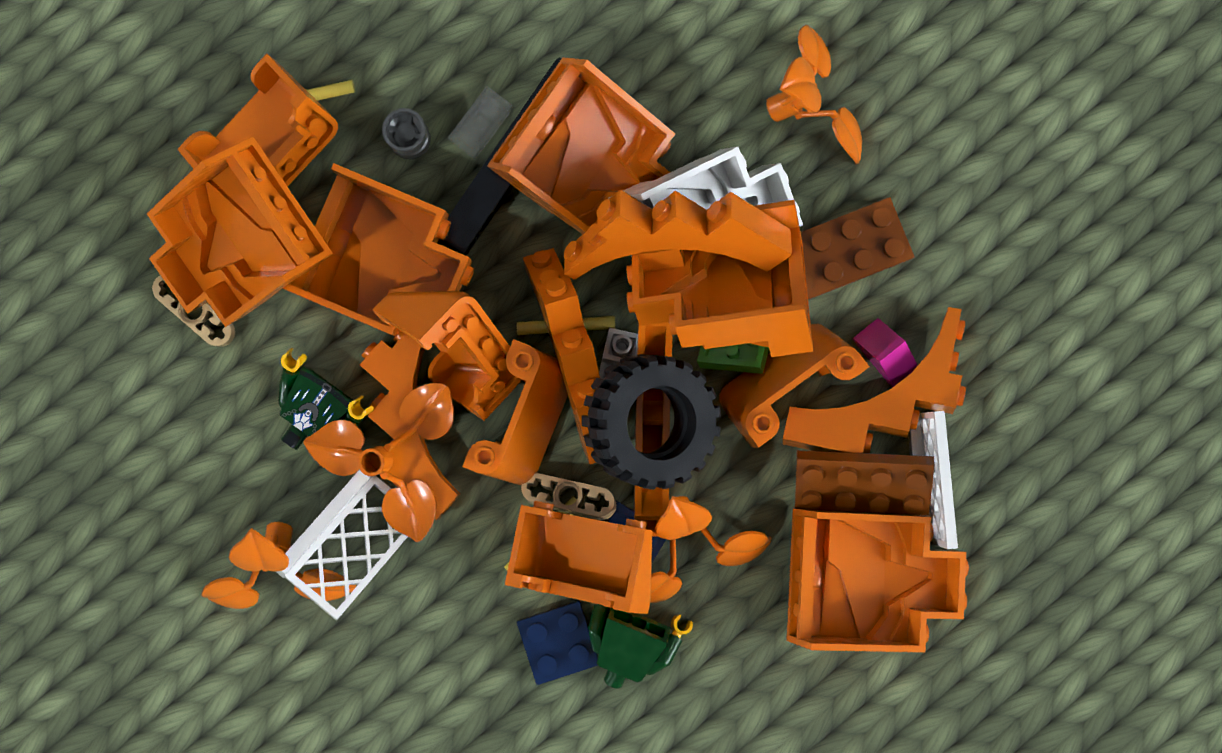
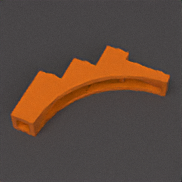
(678, 223)
(567, 332)
(398, 372)
(890, 412)
(652, 424)

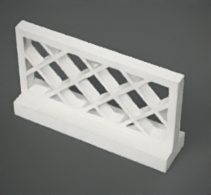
(931, 440)
(322, 530)

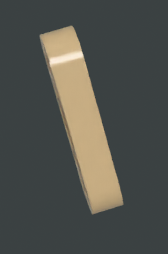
(206, 332)
(594, 493)

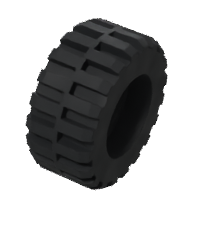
(692, 427)

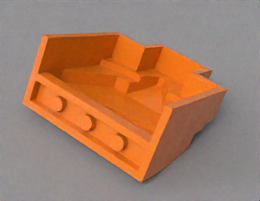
(581, 144)
(233, 234)
(379, 247)
(725, 299)
(869, 581)

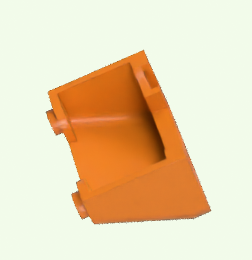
(281, 119)
(468, 342)
(750, 395)
(531, 422)
(582, 558)

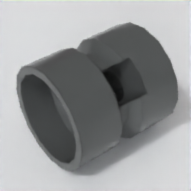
(406, 133)

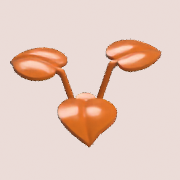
(801, 92)
(339, 445)
(684, 519)
(265, 554)

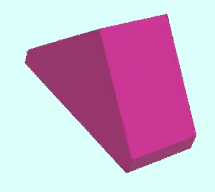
(886, 351)

